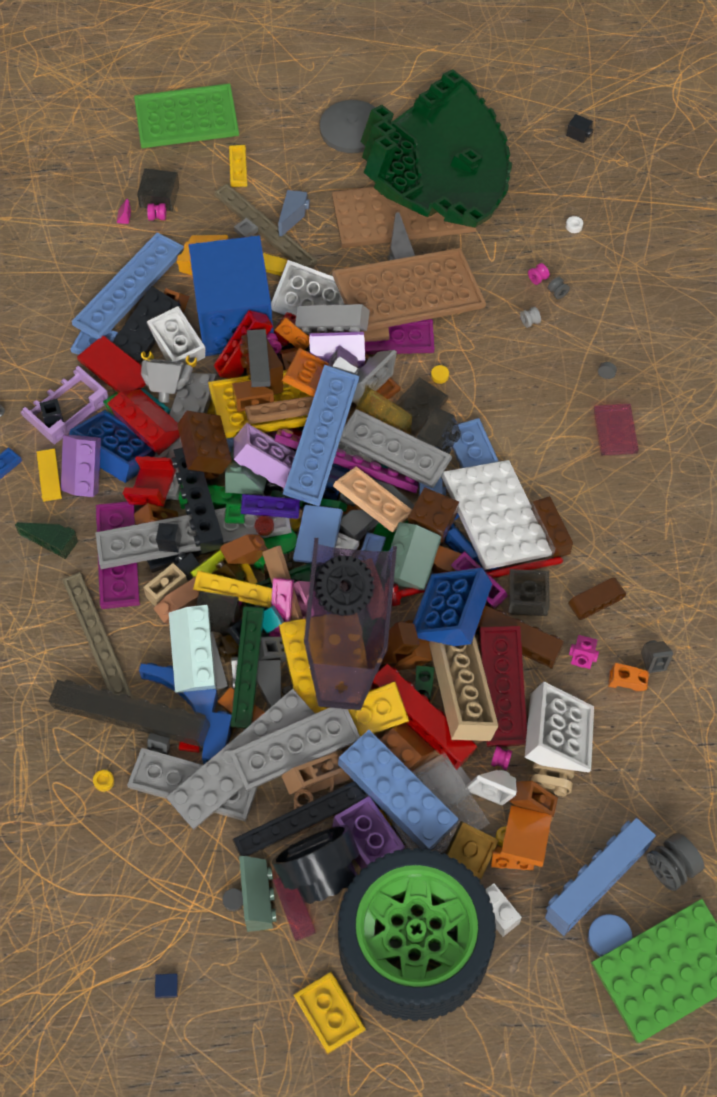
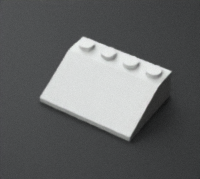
(304, 288)
(559, 730)

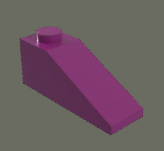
(496, 594)

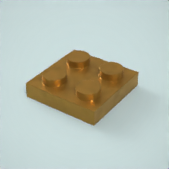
(472, 848)

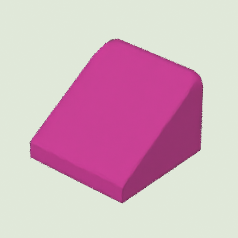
(124, 213)

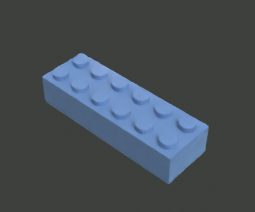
(397, 791)
(599, 876)

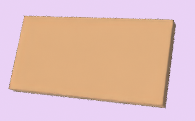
(373, 498)

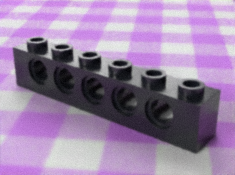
(210, 539)

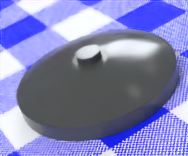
(344, 125)

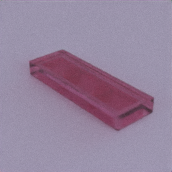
(295, 911)

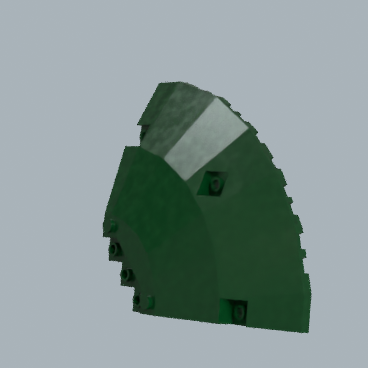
(440, 154)

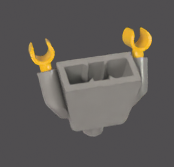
(165, 375)

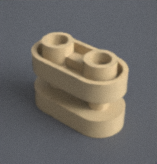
(559, 785)

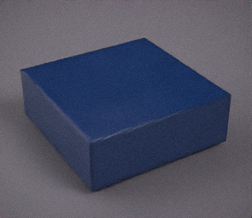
(166, 985)

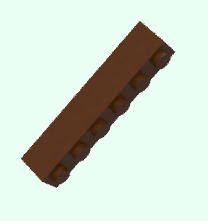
(535, 643)

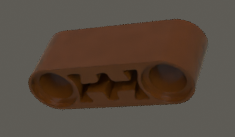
(597, 598)

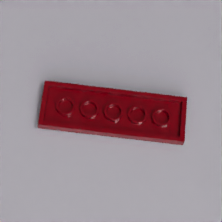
(505, 679)

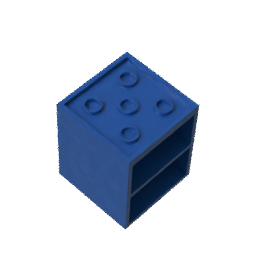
(228, 284)

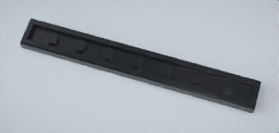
(298, 819)

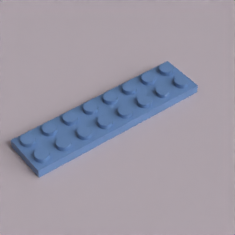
(128, 286)
(321, 435)

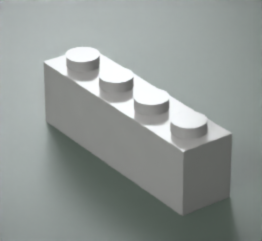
(332, 318)

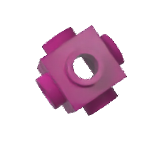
(584, 652)

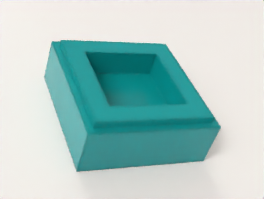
(271, 619)

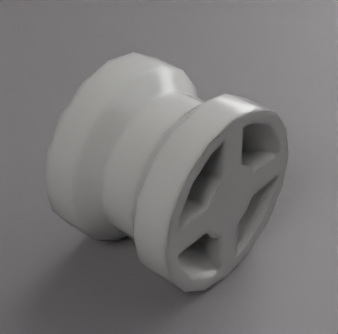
(530, 317)

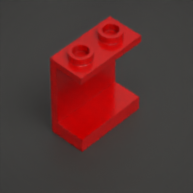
(152, 481)

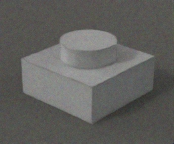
(246, 228)

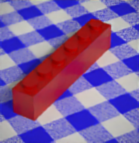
(426, 719)

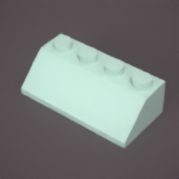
(192, 649)

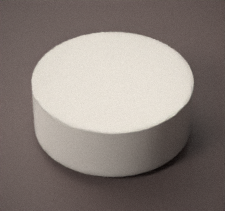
(574, 224)

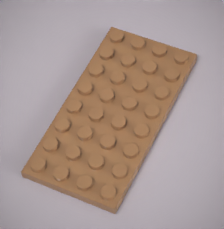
(368, 219)
(411, 288)

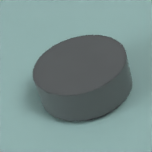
(607, 370)
(233, 900)

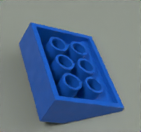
(118, 445)
(452, 606)

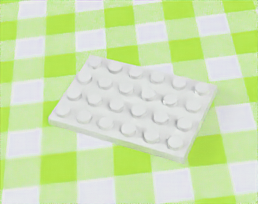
(496, 514)

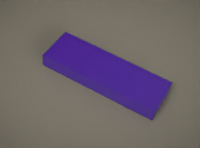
(270, 506)

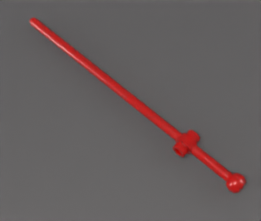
(398, 594)

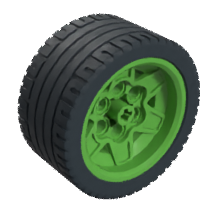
(462, 904)

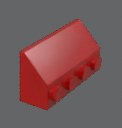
(145, 419)

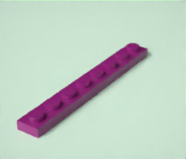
(372, 469)

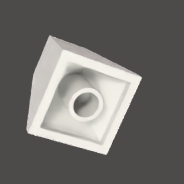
(494, 786)

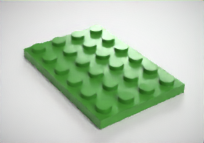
(186, 115)
(663, 971)

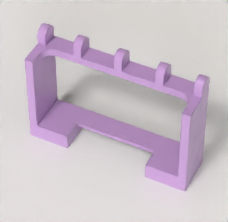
(56, 432)

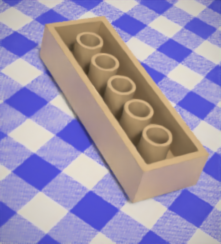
(464, 691)

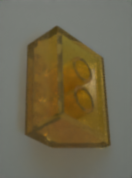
(384, 410)

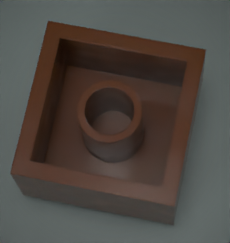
(434, 512)

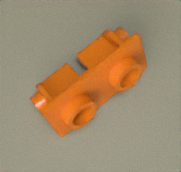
(293, 334)
(500, 862)

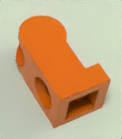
(628, 677)

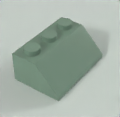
(242, 479)
(414, 555)
(257, 894)

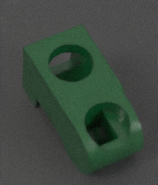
(424, 680)

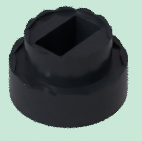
(319, 864)

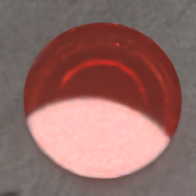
(264, 526)

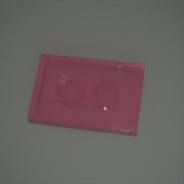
(616, 429)

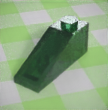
(49, 536)

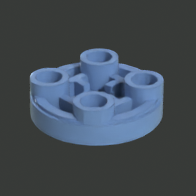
(608, 933)

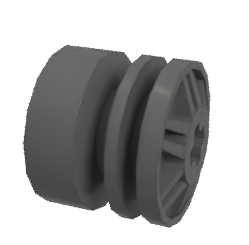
(675, 861)

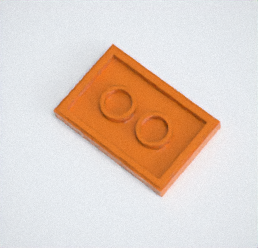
(305, 372)
(526, 836)

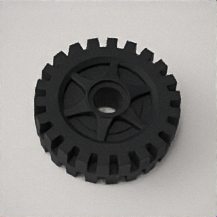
(328, 585)

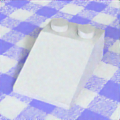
(176, 337)

